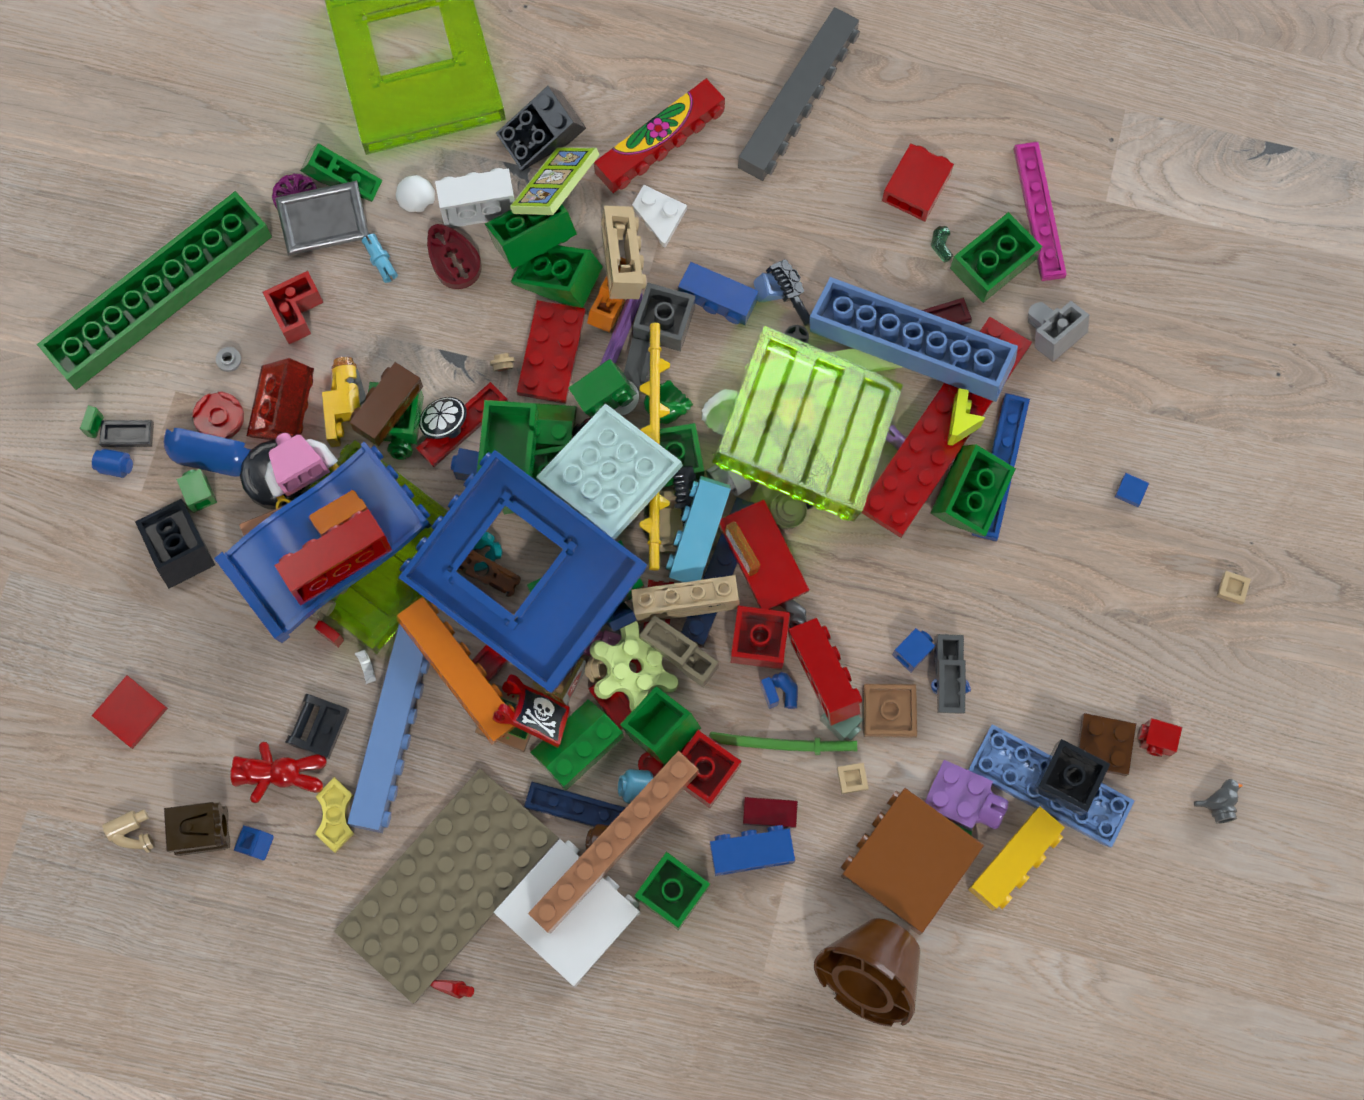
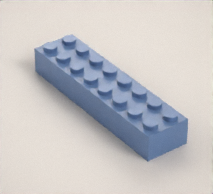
(913, 339)

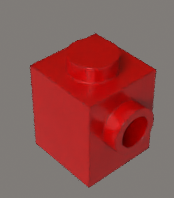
(1159, 737)

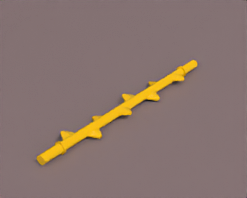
(657, 411)

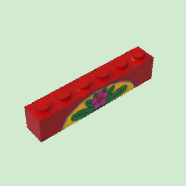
(659, 136)

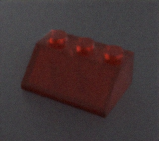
(280, 399)

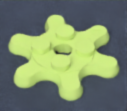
(619, 675)

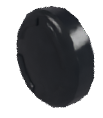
(253, 476)

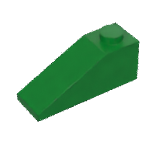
(334, 169)

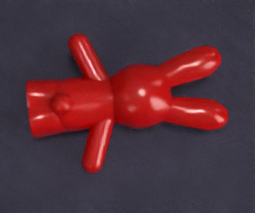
(282, 772)

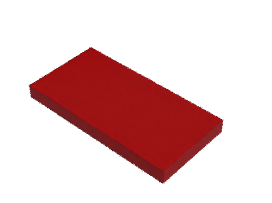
(778, 573)

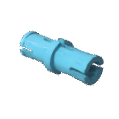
(379, 258)

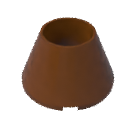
(873, 972)

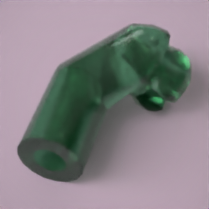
(938, 243)

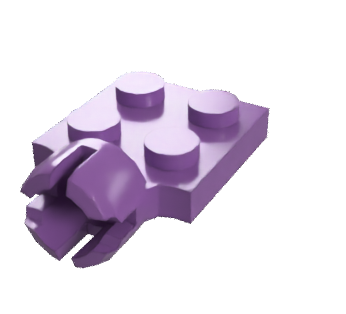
(966, 797)

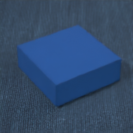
(1131, 490)
(769, 692)

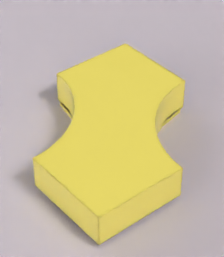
(334, 803)

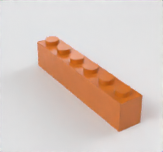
(455, 667)

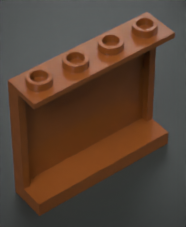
(911, 859)

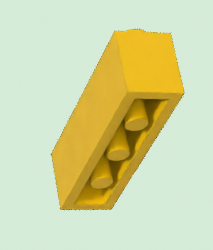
(1016, 859)

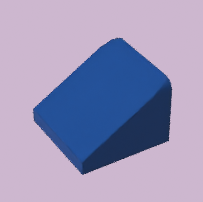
(254, 842)

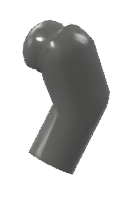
(797, 613)

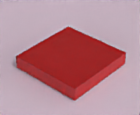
(129, 712)

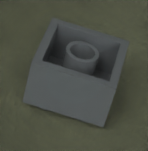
(669, 309)

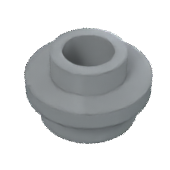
(231, 365)

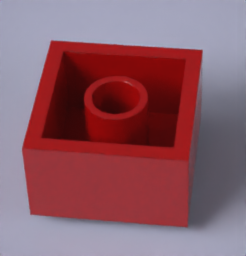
(760, 637)
(714, 765)

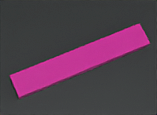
(1040, 210)

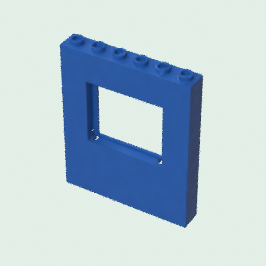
(566, 603)

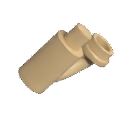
(124, 824)

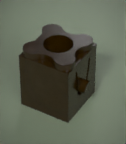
(196, 828)

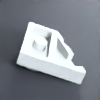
(659, 212)

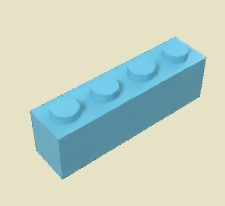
(699, 530)

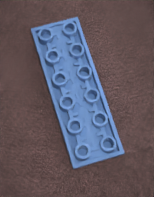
(1016, 769)

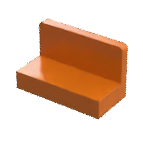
(337, 512)

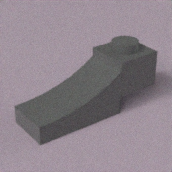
(950, 673)

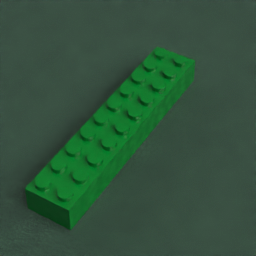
(155, 290)

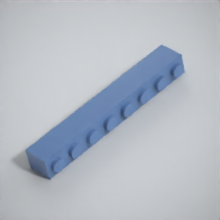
(389, 736)

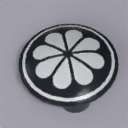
(443, 418)

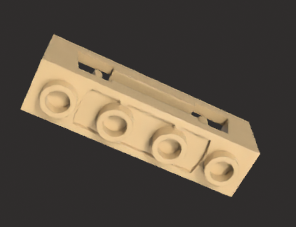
(630, 280)
(686, 599)

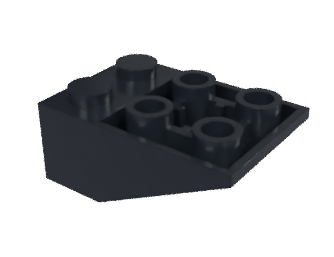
(540, 128)

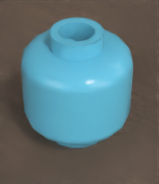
(633, 783)

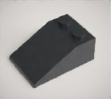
(174, 543)

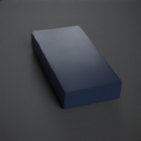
(621, 617)

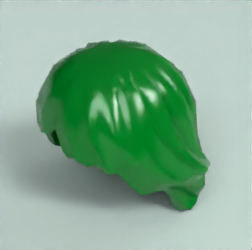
(673, 400)

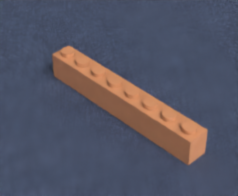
(613, 842)

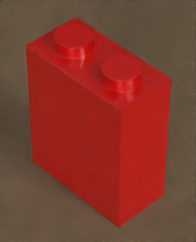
(917, 182)

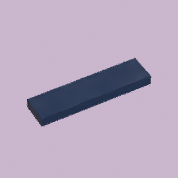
(570, 805)

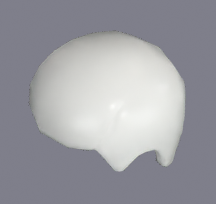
(415, 194)

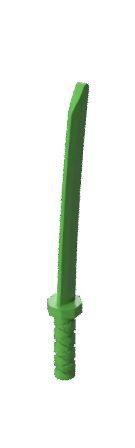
(783, 744)

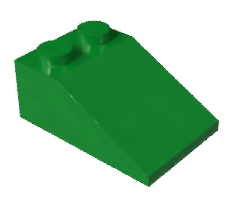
(560, 275)

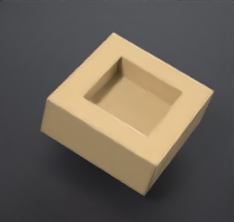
(1233, 587)
(852, 778)

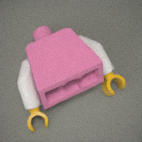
(296, 465)

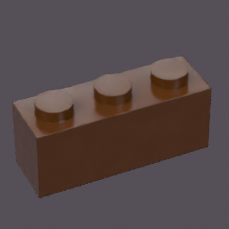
(385, 403)

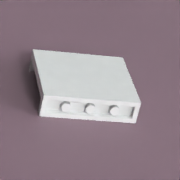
(584, 932)

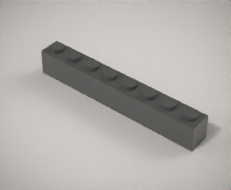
(798, 94)

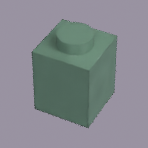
(844, 729)

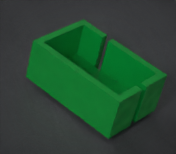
(510, 431)

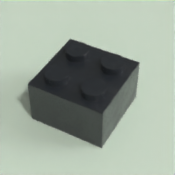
(1071, 777)

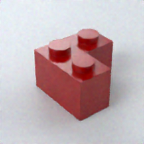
(289, 301)

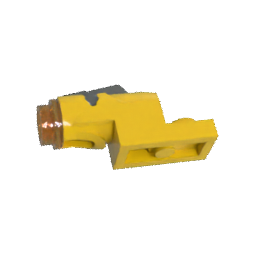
(345, 396)

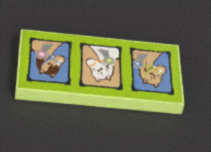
(554, 181)

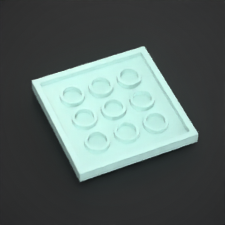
(609, 471)

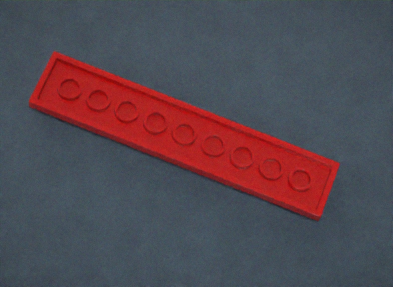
(925, 452)

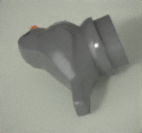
(1223, 802)

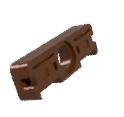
(496, 575)

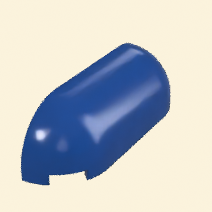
(205, 451)

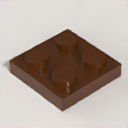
(1108, 740)

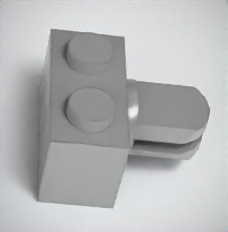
(1057, 328)

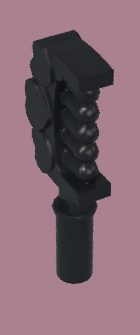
(791, 287)
(683, 482)

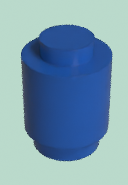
(112, 463)

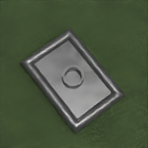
(322, 218)

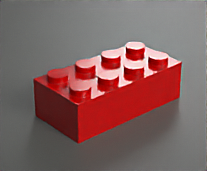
(333, 556)

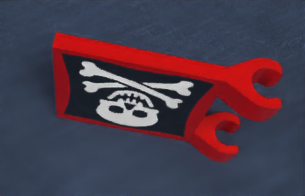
(534, 712)

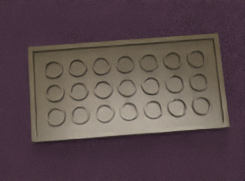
(446, 886)

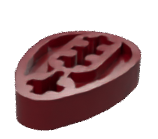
(464, 253)

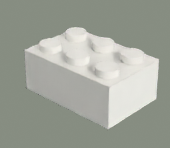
(474, 197)

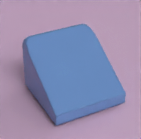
(767, 288)

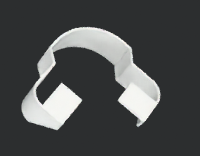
(366, 666)

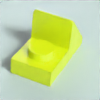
(962, 422)

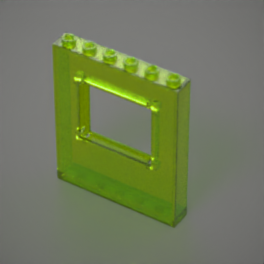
(422, 99)

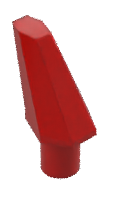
(453, 988)

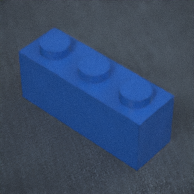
(719, 293)
(752, 850)

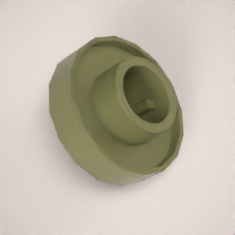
(787, 511)

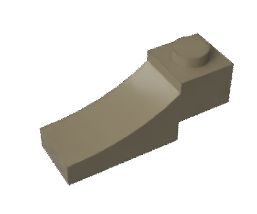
(679, 651)

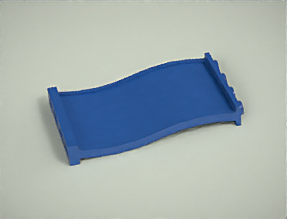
(253, 557)

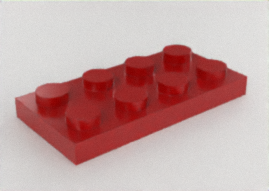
(551, 352)

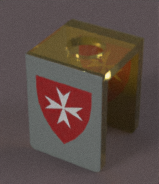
(570, 687)

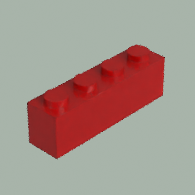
(824, 671)

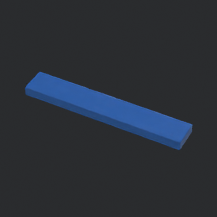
(1006, 447)

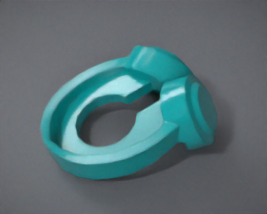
(494, 553)

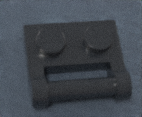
(324, 729)

